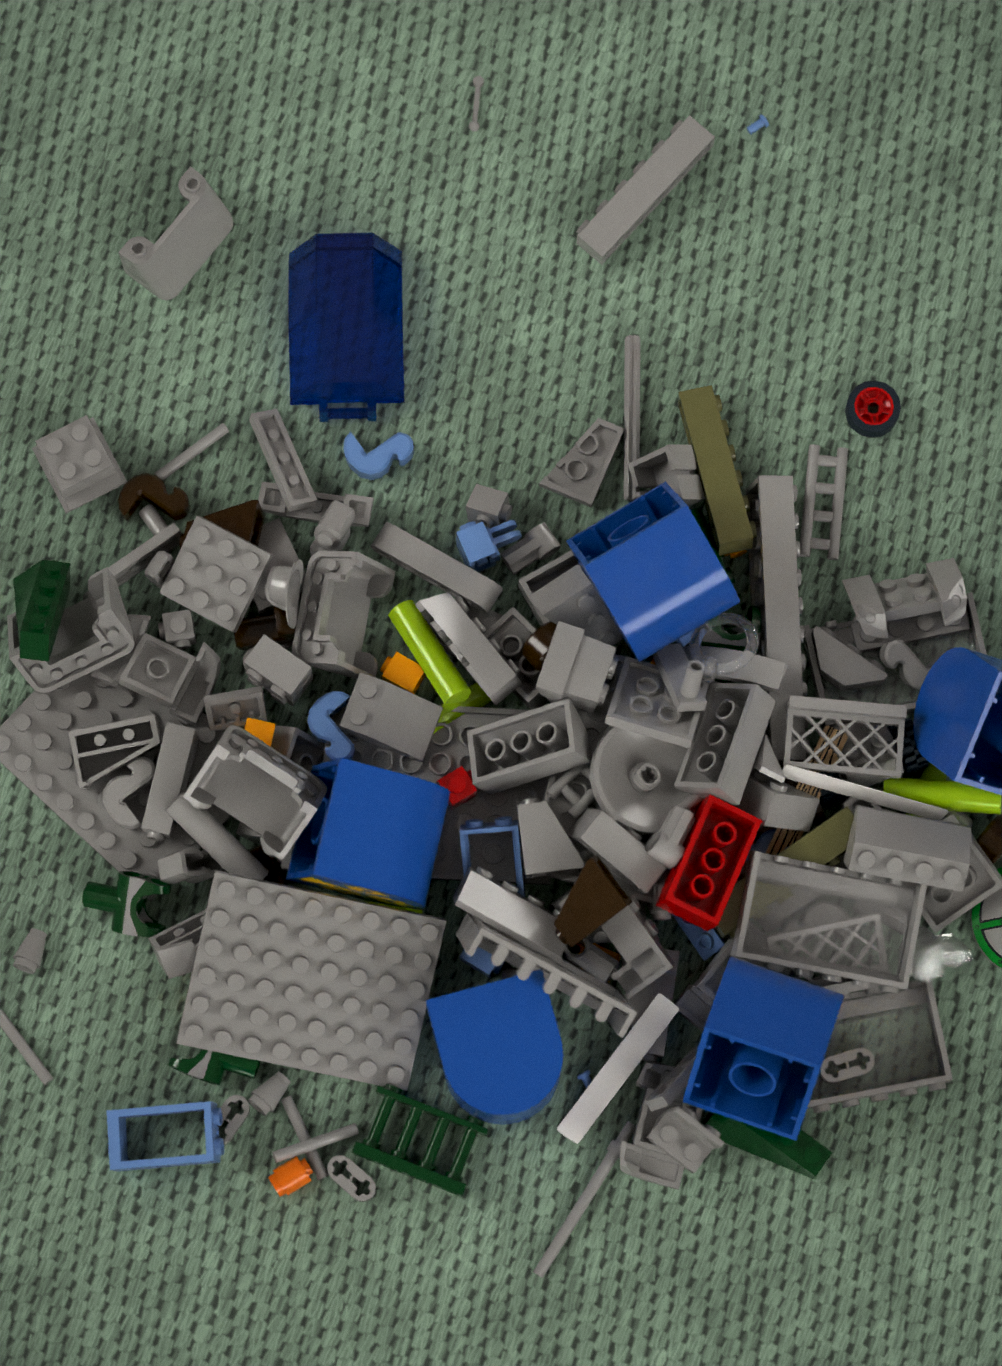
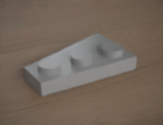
(586, 464)

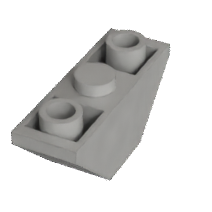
(842, 663)

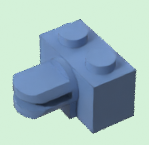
(480, 544)

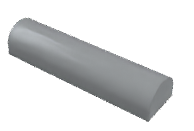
(215, 839)

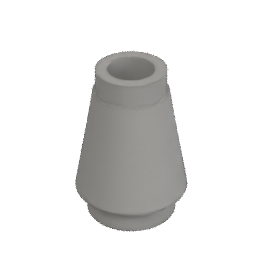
(30, 952)
(269, 1093)

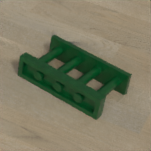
(397, 1158)

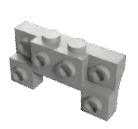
(638, 945)

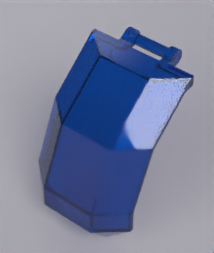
(346, 324)

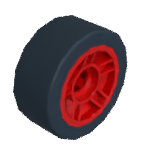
(873, 394)

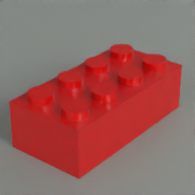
(710, 863)

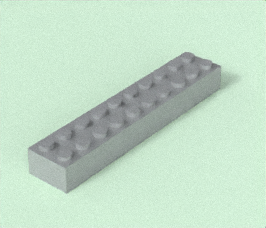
(775, 591)

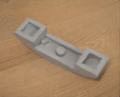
(273, 503)
(760, 670)

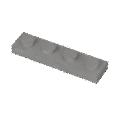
(283, 460)
(909, 630)

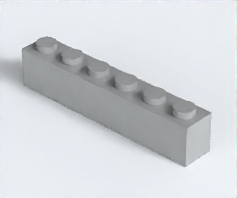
(645, 189)

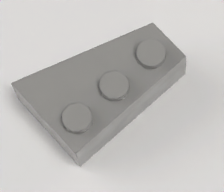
(111, 745)
(616, 848)

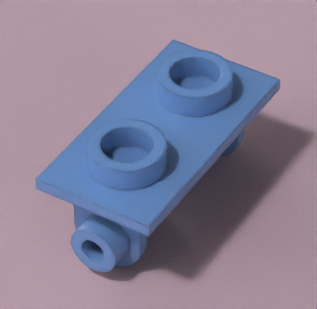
(704, 941)

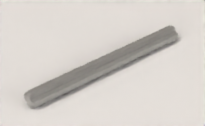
(631, 411)

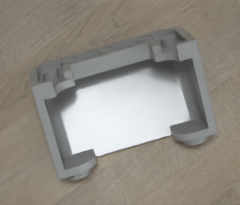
(185, 244)
(337, 610)
(87, 637)
(258, 789)

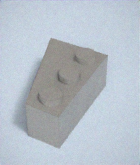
(576, 602)
(778, 803)
(178, 945)

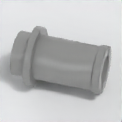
(658, 913)

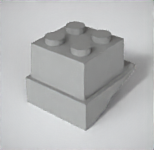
(78, 463)
(576, 668)

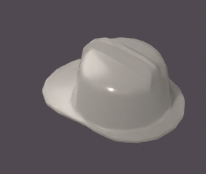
(284, 589)

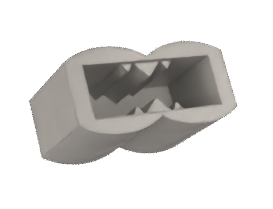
(333, 528)
(188, 866)

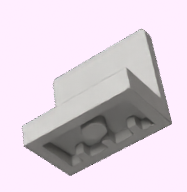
(234, 707)
(684, 1137)

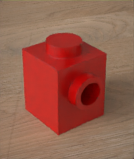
(460, 785)

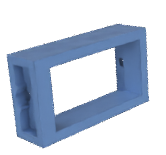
(501, 824)
(118, 1136)

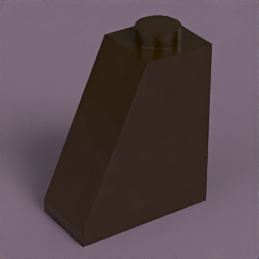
(242, 520)
(590, 904)

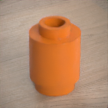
(291, 1176)

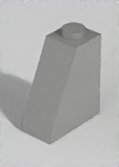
(544, 842)

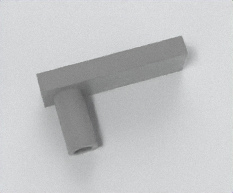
(164, 539)
(681, 678)
(673, 1083)

